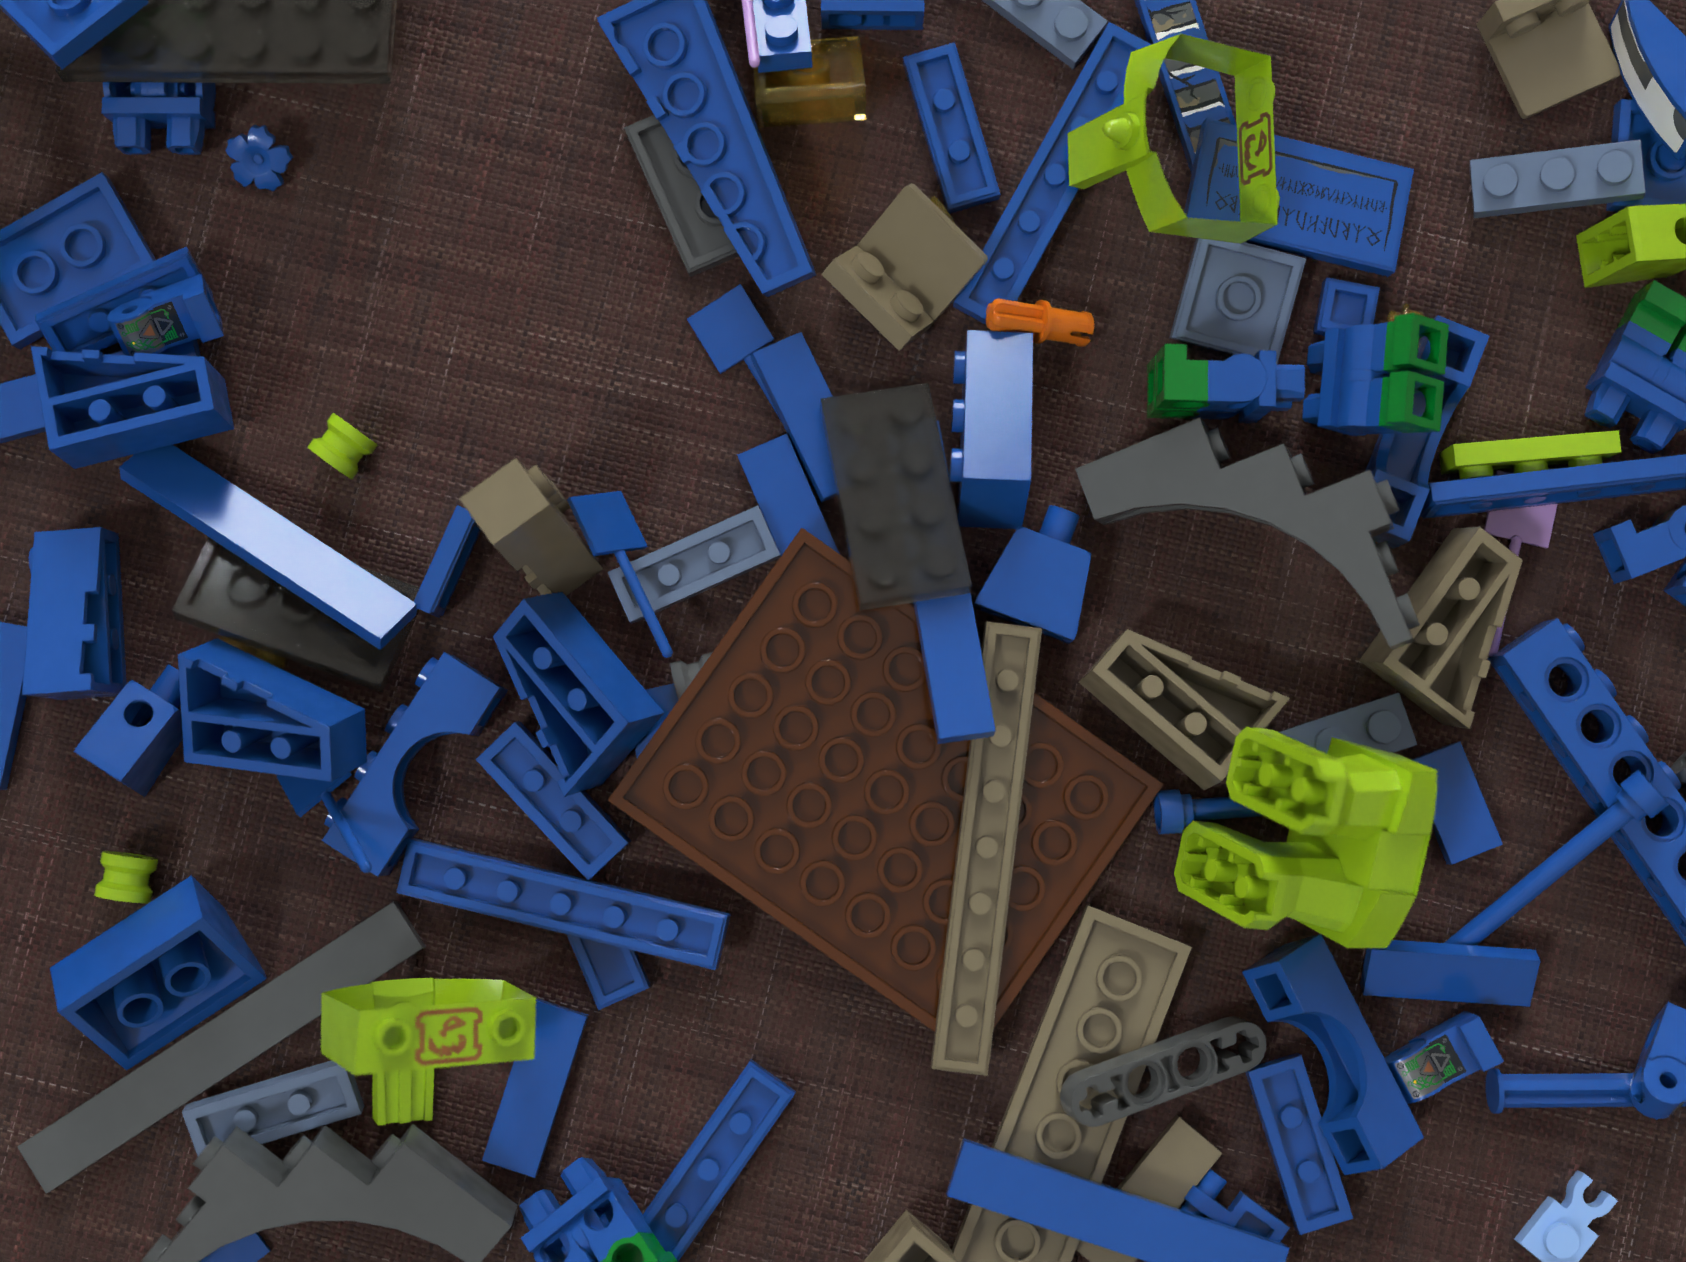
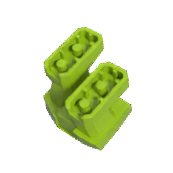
(1350, 848)

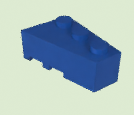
(126, 405)
(75, 616)
(577, 688)
(264, 718)

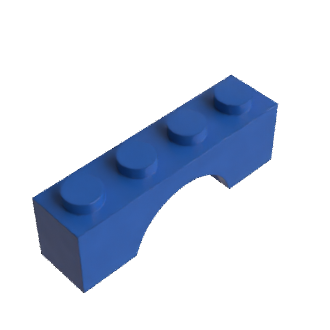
(1408, 457)
(449, 701)
(1365, 1110)

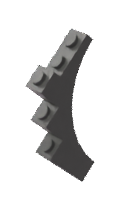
(1187, 473)
(404, 1187)

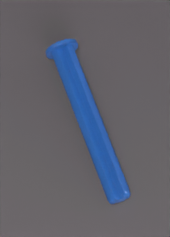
(1557, 1090)

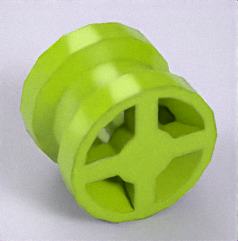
(342, 446)
(126, 877)

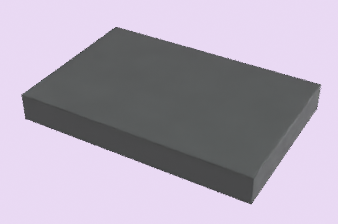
(685, 211)

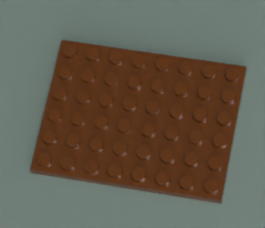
(823, 798)

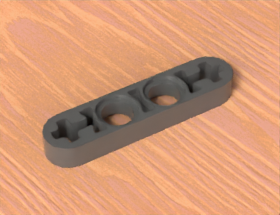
(1165, 1078)

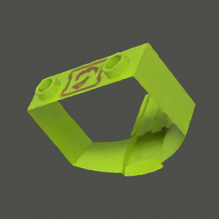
(1120, 141)
(422, 1024)

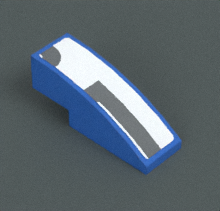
(1653, 69)

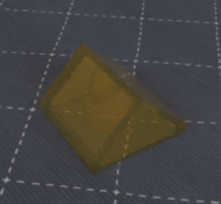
(820, 94)

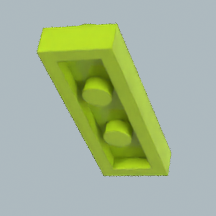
(1529, 454)

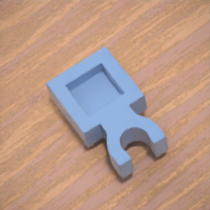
(1561, 1230)

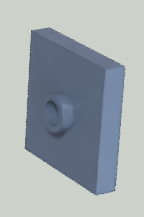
(1237, 297)

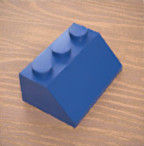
(155, 974)

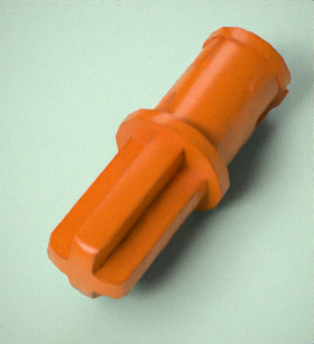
(1041, 320)

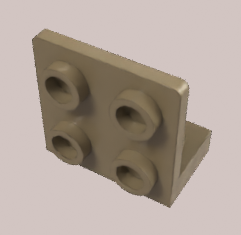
(1547, 51)
(906, 268)

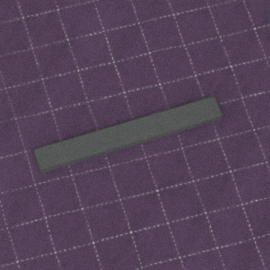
(218, 1048)

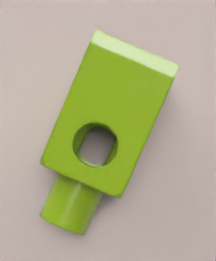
(1649, 232)

